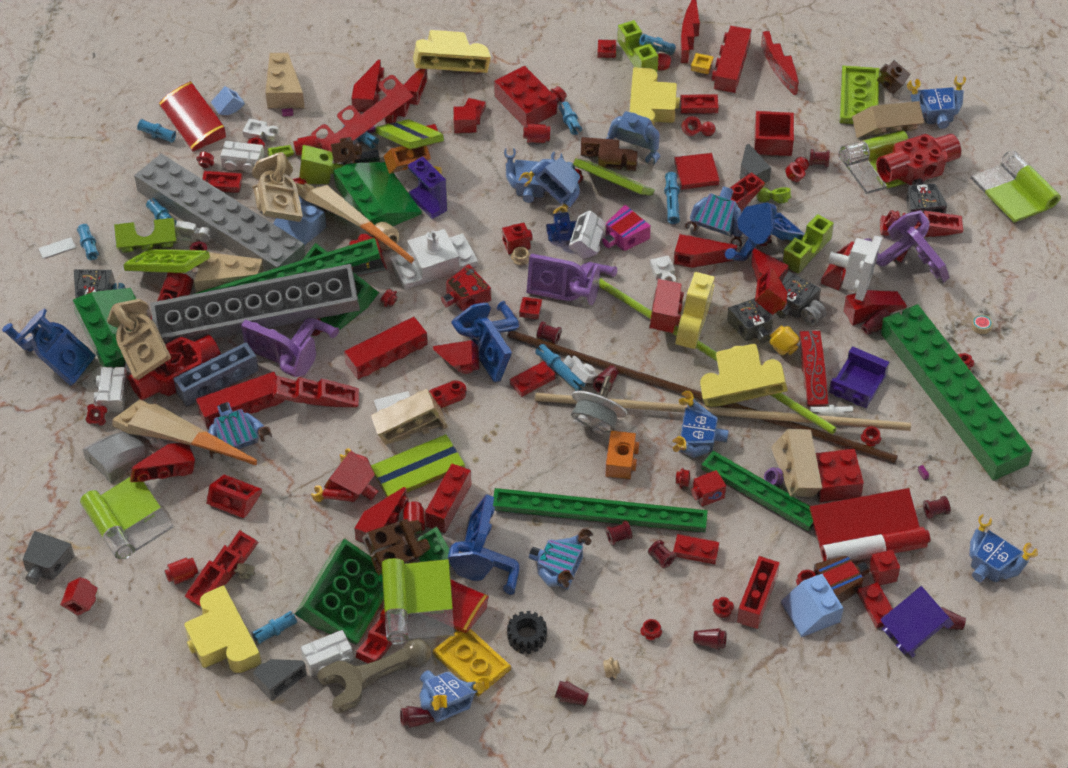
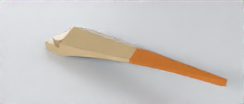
(330, 200)
(158, 422)

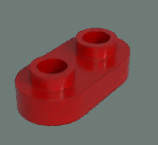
(449, 393)

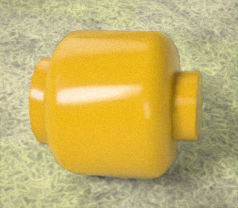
(784, 340)

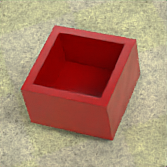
(774, 133)
(839, 475)

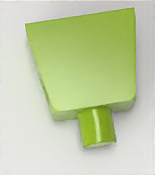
(317, 165)

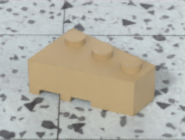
(282, 83)
(888, 118)
(225, 269)
(408, 417)
(798, 461)

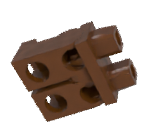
(395, 542)

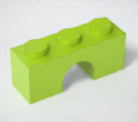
(639, 55)
(128, 239)
(802, 251)

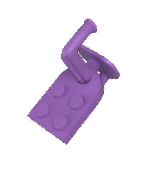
(909, 236)
(565, 278)
(286, 352)

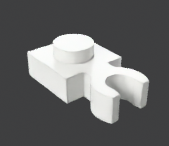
(259, 129)
(189, 232)
(663, 268)
(583, 371)

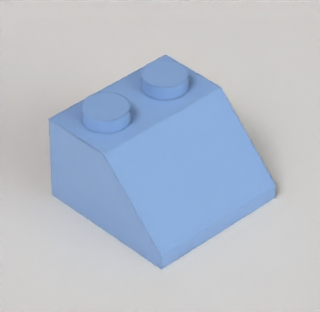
(310, 226)
(812, 606)

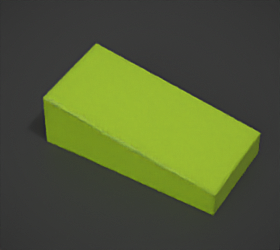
(287, 150)

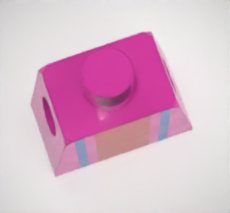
(626, 230)

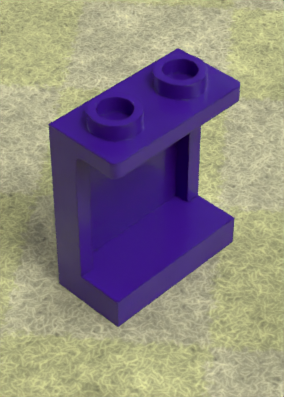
(431, 189)
(859, 377)
(915, 621)

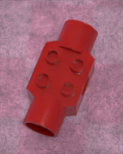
(918, 158)
(184, 357)

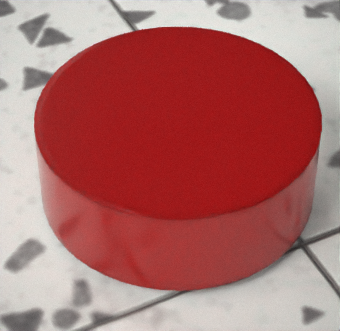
(664, 61)

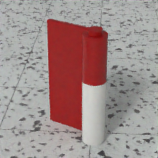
(868, 526)

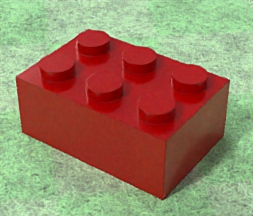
(525, 96)

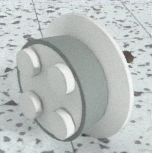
(597, 410)

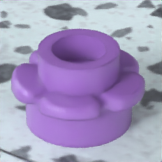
(770, 475)

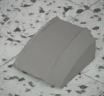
(115, 454)

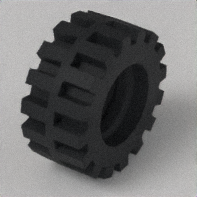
(523, 621)

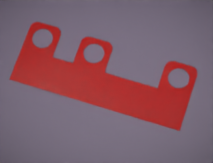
(362, 122)

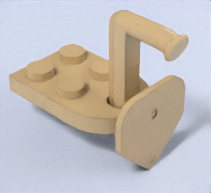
(276, 192)
(142, 345)

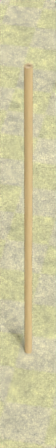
(743, 413)

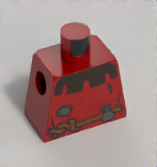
(466, 289)

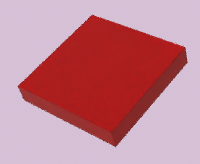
(696, 171)

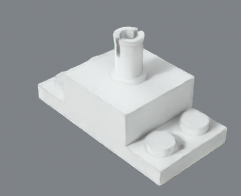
(434, 258)
(858, 265)

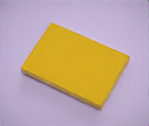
(471, 658)

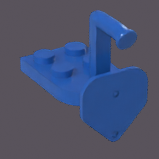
(758, 224)
(54, 346)
(493, 350)
(476, 560)

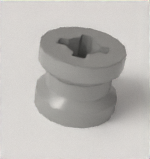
(813, 312)

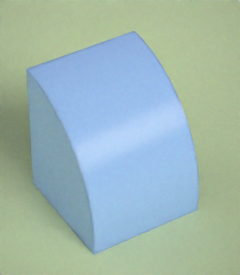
(227, 101)

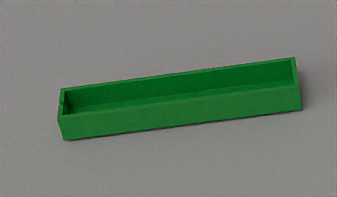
(956, 392)

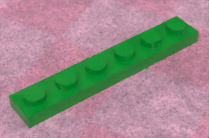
(759, 490)

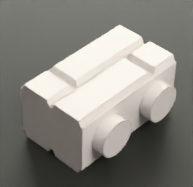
(240, 156)
(587, 235)
(112, 389)
(326, 651)

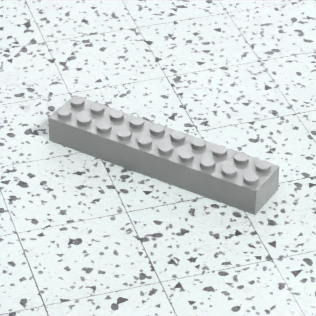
(206, 206)
(265, 302)

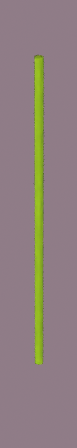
(712, 354)

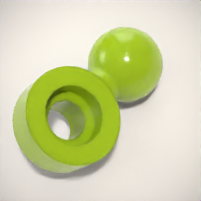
(780, 195)

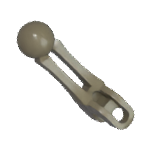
(357, 678)

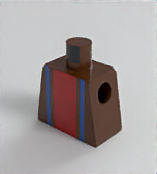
(842, 576)

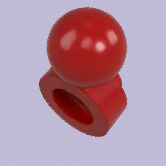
(707, 128)
(796, 170)

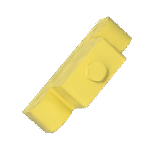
(450, 52)
(653, 98)
(695, 310)
(742, 377)
(221, 634)

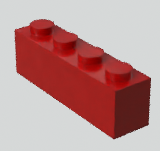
(732, 59)
(385, 348)
(249, 396)

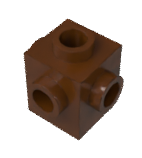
(893, 76)
(340, 153)

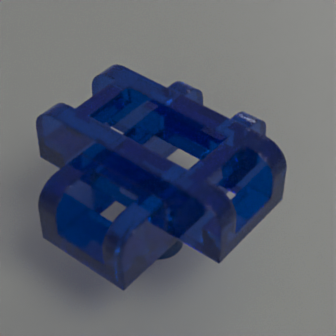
(564, 225)

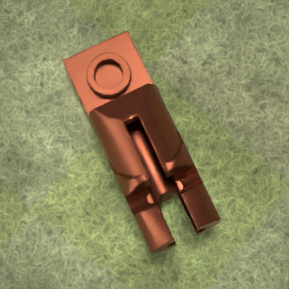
(609, 153)

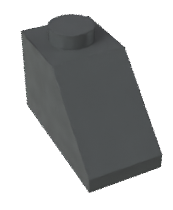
(754, 163)
(278, 676)

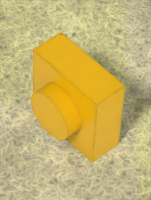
(702, 63)

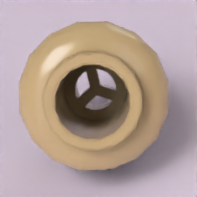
(390, 231)

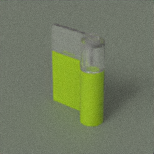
(862, 156)
(1017, 188)
(126, 517)
(417, 600)

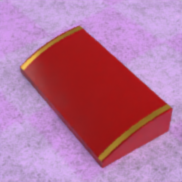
(192, 117)
(467, 606)

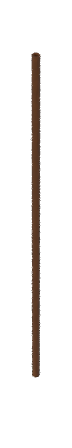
(698, 395)

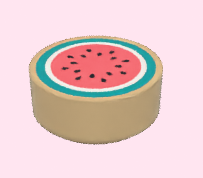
(981, 324)

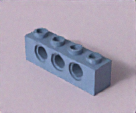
(216, 374)

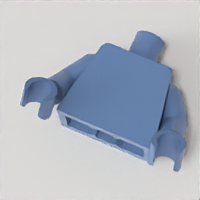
(637, 131)
(516, 169)

